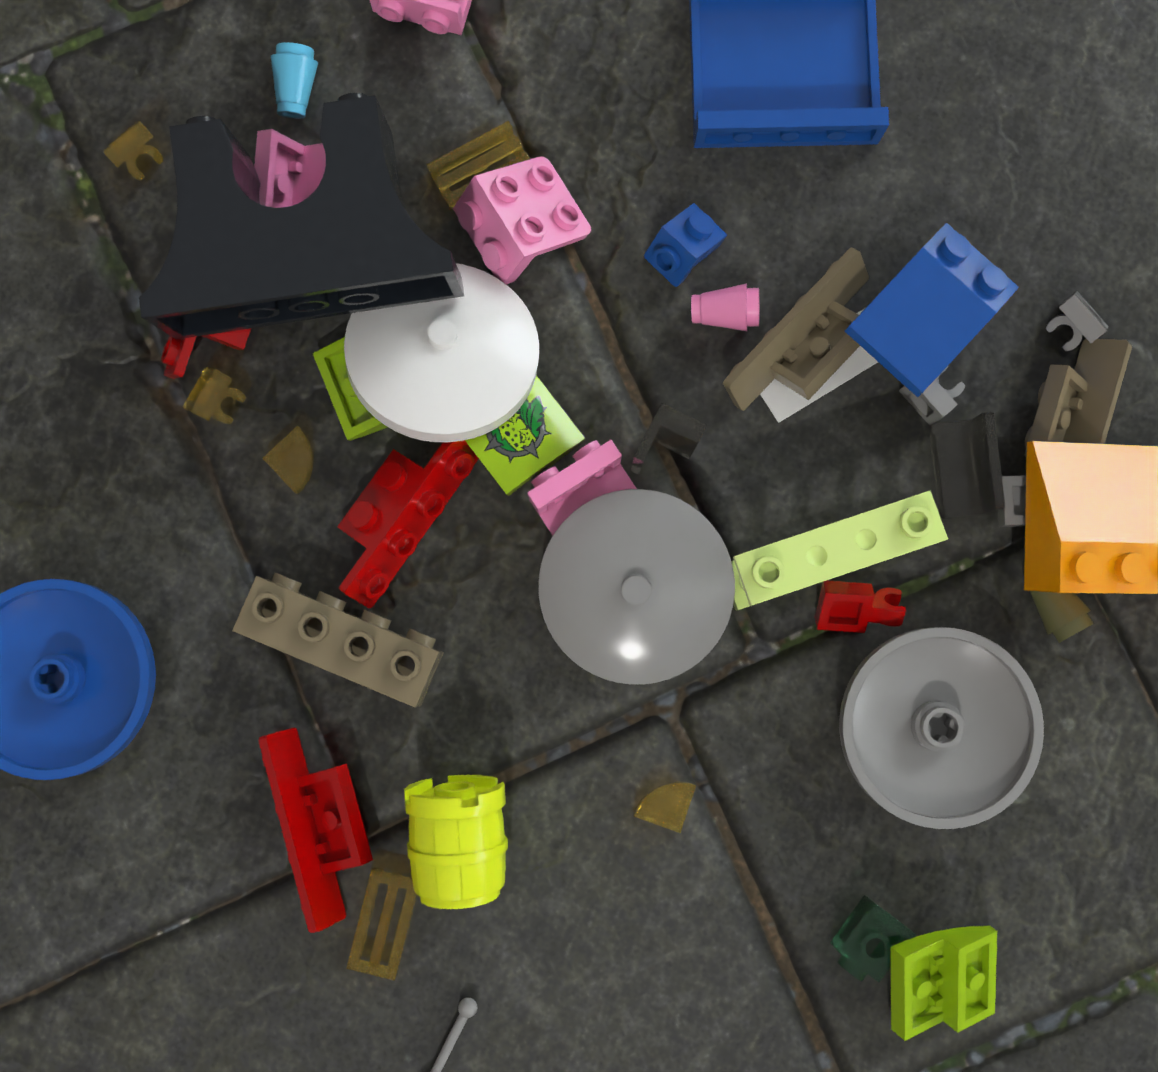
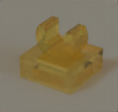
(129, 146)
(208, 394)

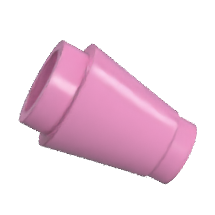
(727, 308)

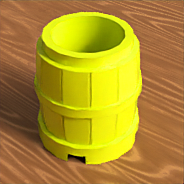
(457, 840)

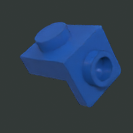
(684, 244)

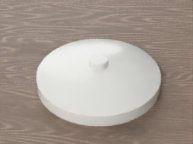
(446, 363)

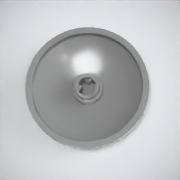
(636, 586)
(941, 727)

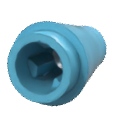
(293, 78)

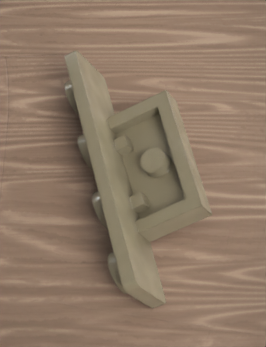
(807, 341)
(1081, 401)

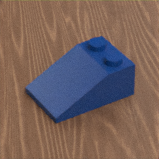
(931, 309)

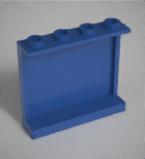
(785, 73)

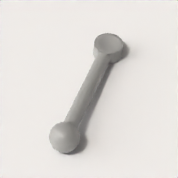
(467, 1009)

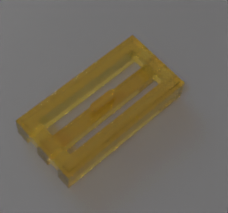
(470, 150)
(373, 967)

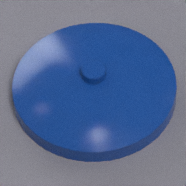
(70, 678)

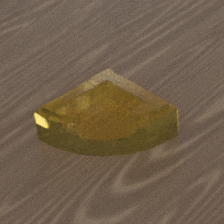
(292, 459)
(666, 805)

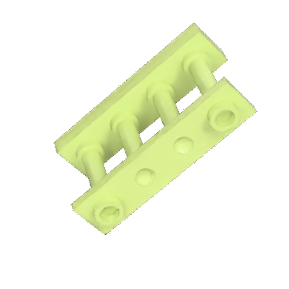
(836, 549)

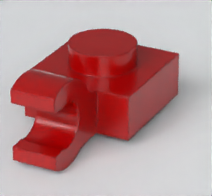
(853, 605)

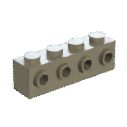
(339, 641)

